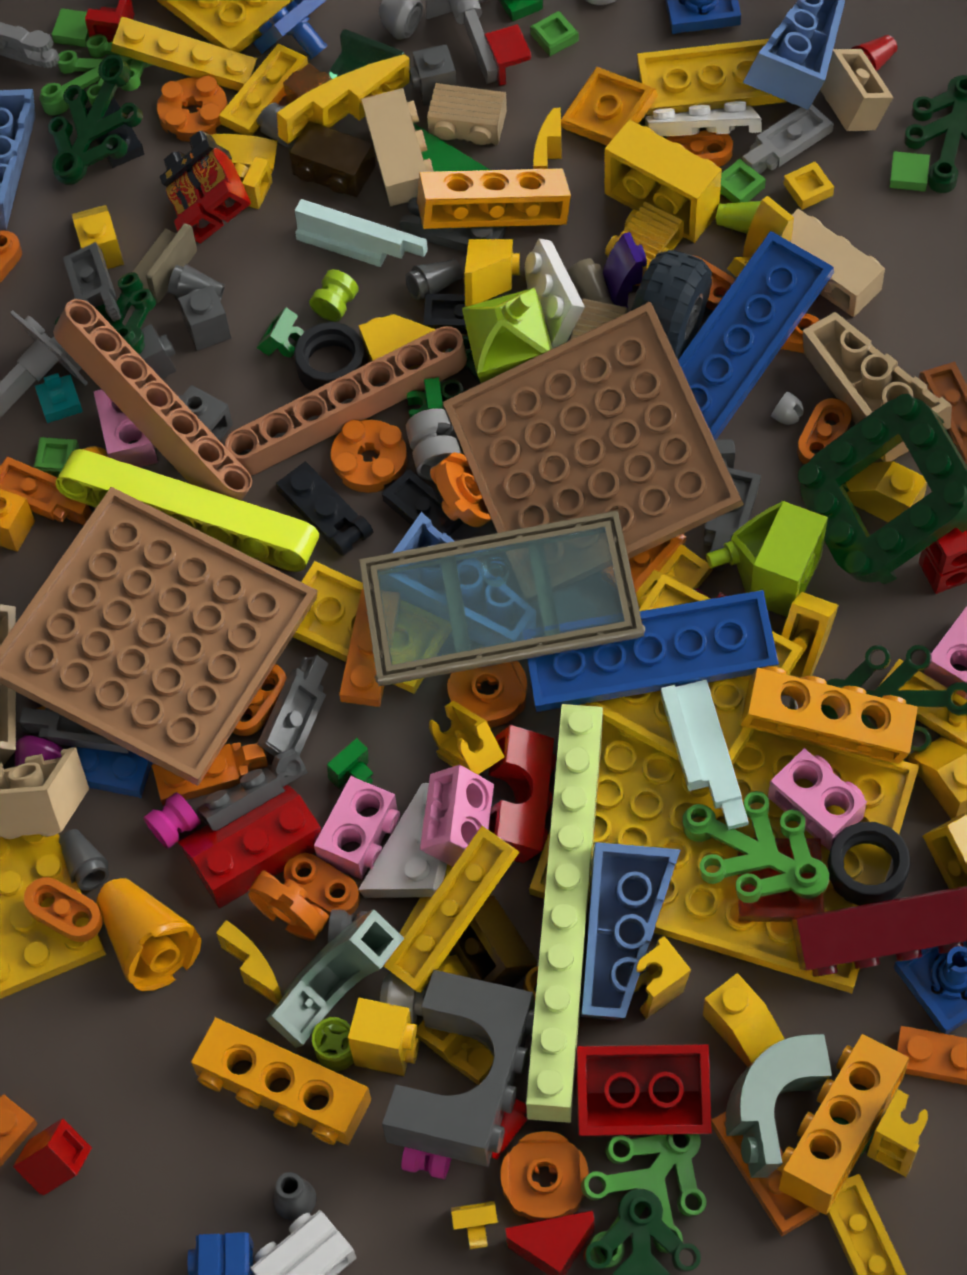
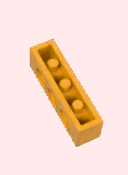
(493, 198)
(766, 712)
(228, 1044)
(820, 1180)

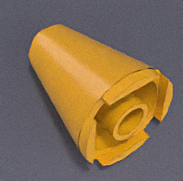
(146, 935)

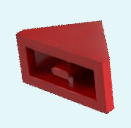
(553, 1242)

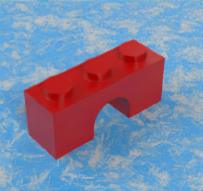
(527, 770)

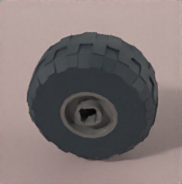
(679, 293)

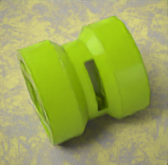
(332, 298)
(331, 1035)

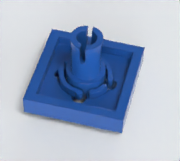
(686, 17)
(292, 21)
(948, 1008)

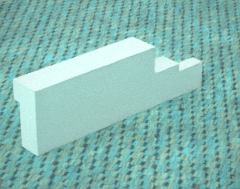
(353, 235)
(703, 748)

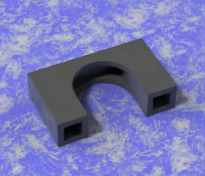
(467, 1123)

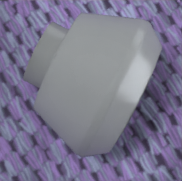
(400, 16)
(398, 993)

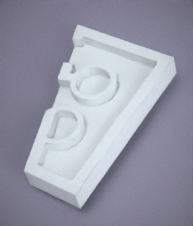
(721, 121)
(555, 291)
(401, 866)

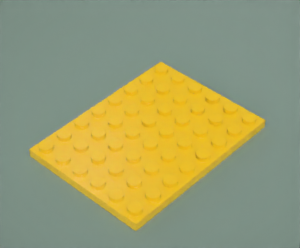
(644, 805)

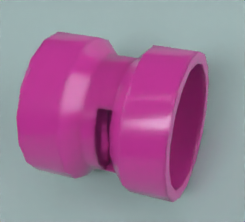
(171, 820)
(417, 1160)

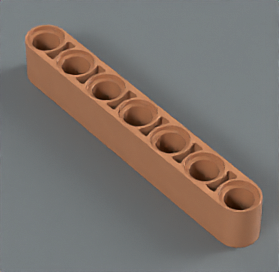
(355, 385)
(149, 401)

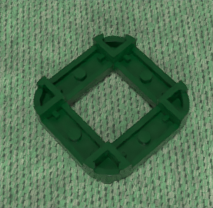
(825, 489)

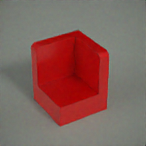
(107, 19)
(508, 49)
(52, 1157)

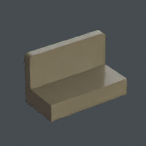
(163, 256)

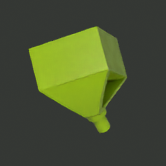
(506, 332)
(776, 553)

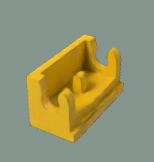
(467, 741)
(664, 977)
(894, 1140)

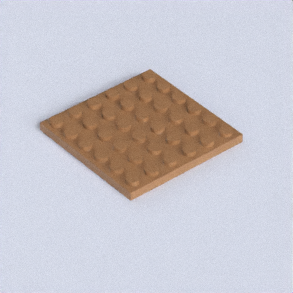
(594, 434)
(153, 635)

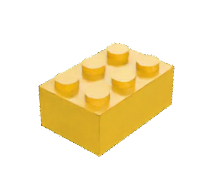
(664, 173)

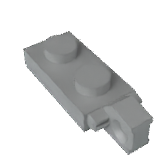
(787, 139)

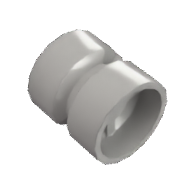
(431, 439)

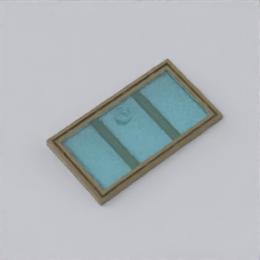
(500, 598)

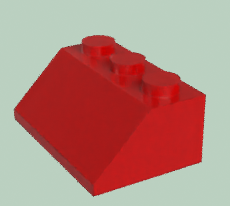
(253, 843)
(644, 1090)

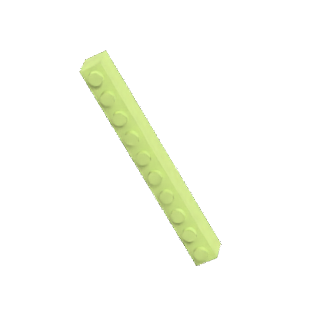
(565, 915)

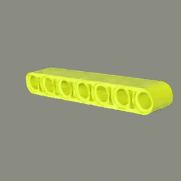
(241, 525)

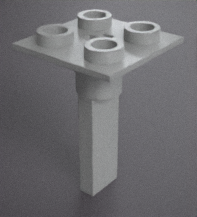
(468, 13)
(34, 363)

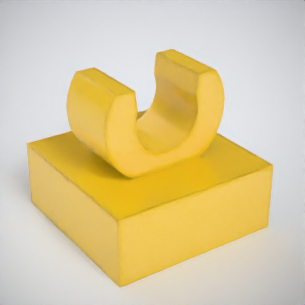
(255, 180)
(474, 1218)

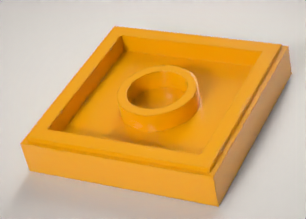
(607, 105)

